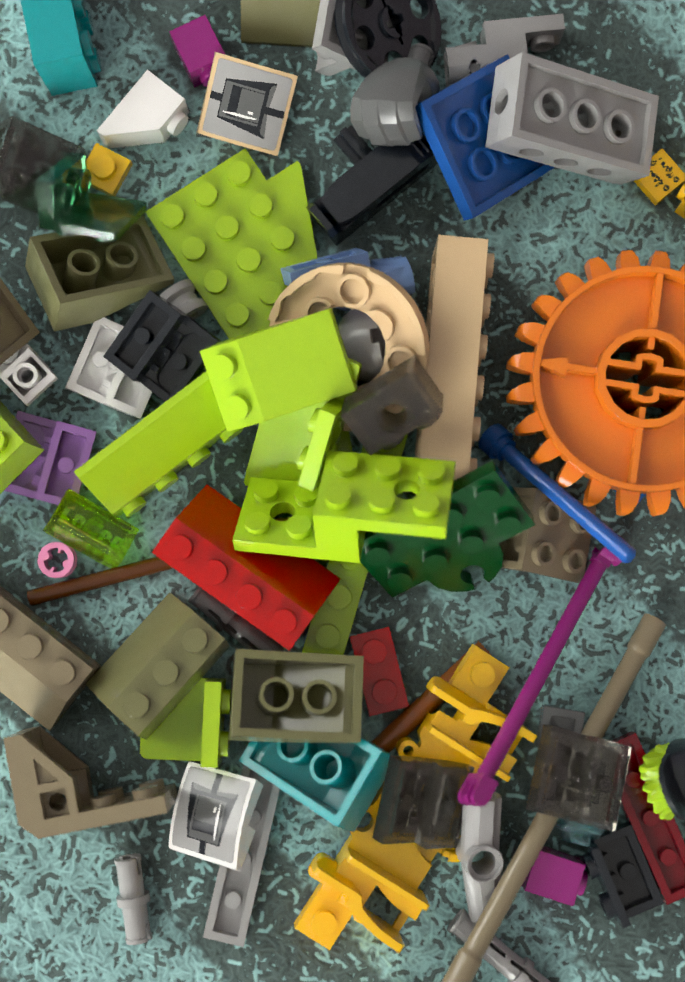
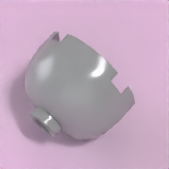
(363, 343)

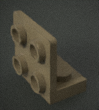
(553, 546)

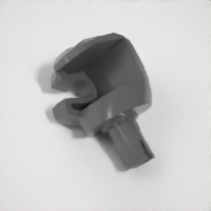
(388, 96)

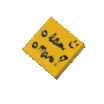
(663, 178)

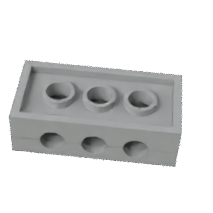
(571, 120)

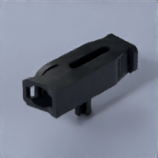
(370, 184)

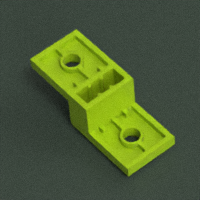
(352, 498)

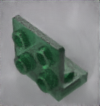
(72, 210)

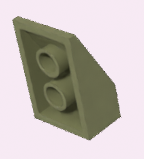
(91, 279)
(296, 697)

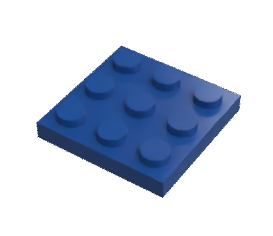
(457, 129)

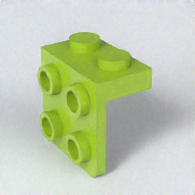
(194, 727)

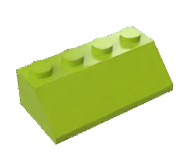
(157, 449)

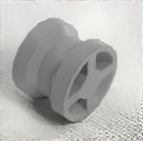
(183, 297)

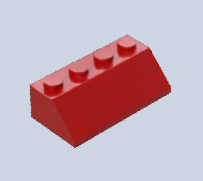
(265, 589)

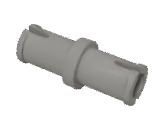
(133, 899)

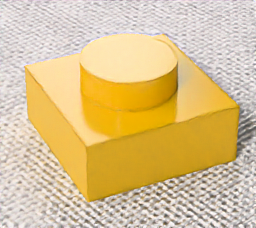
(107, 169)

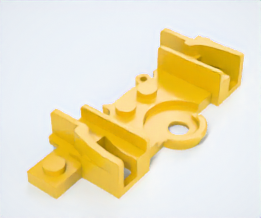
(402, 867)

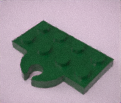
(480, 518)

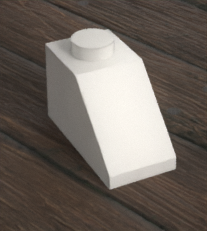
(145, 115)

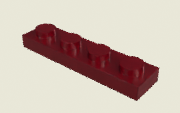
(657, 837)

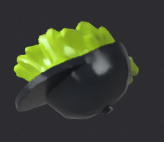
(665, 779)

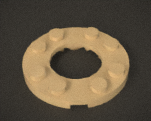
(367, 291)

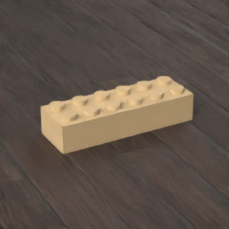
(456, 347)

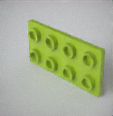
(298, 442)

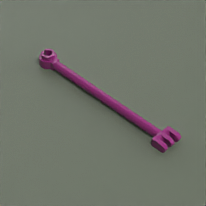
(481, 785)

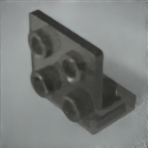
(25, 157)

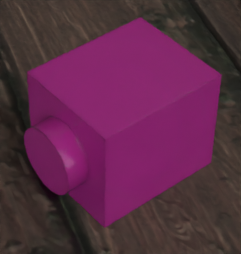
(196, 48)
(557, 876)

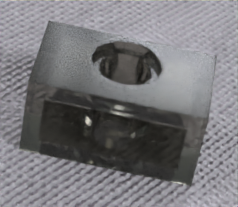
(403, 385)

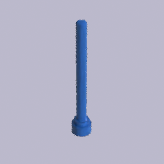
(499, 444)

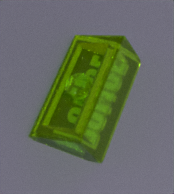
(91, 529)

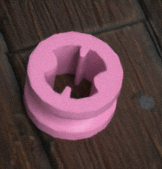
(46, 555)

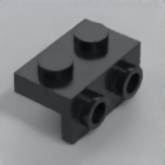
(622, 874)

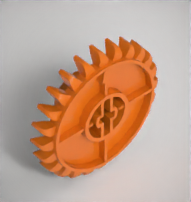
(577, 381)

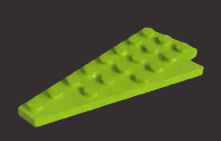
(234, 238)

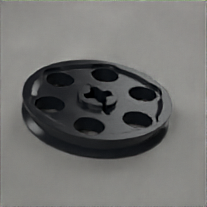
(383, 40)

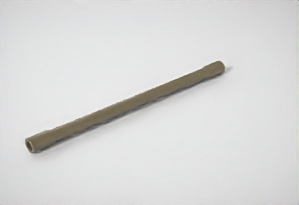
(469, 957)

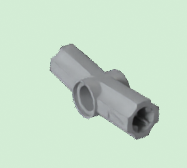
(480, 833)

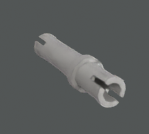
(498, 954)

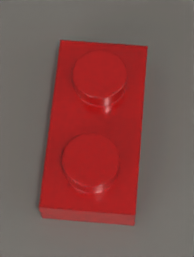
(381, 672)

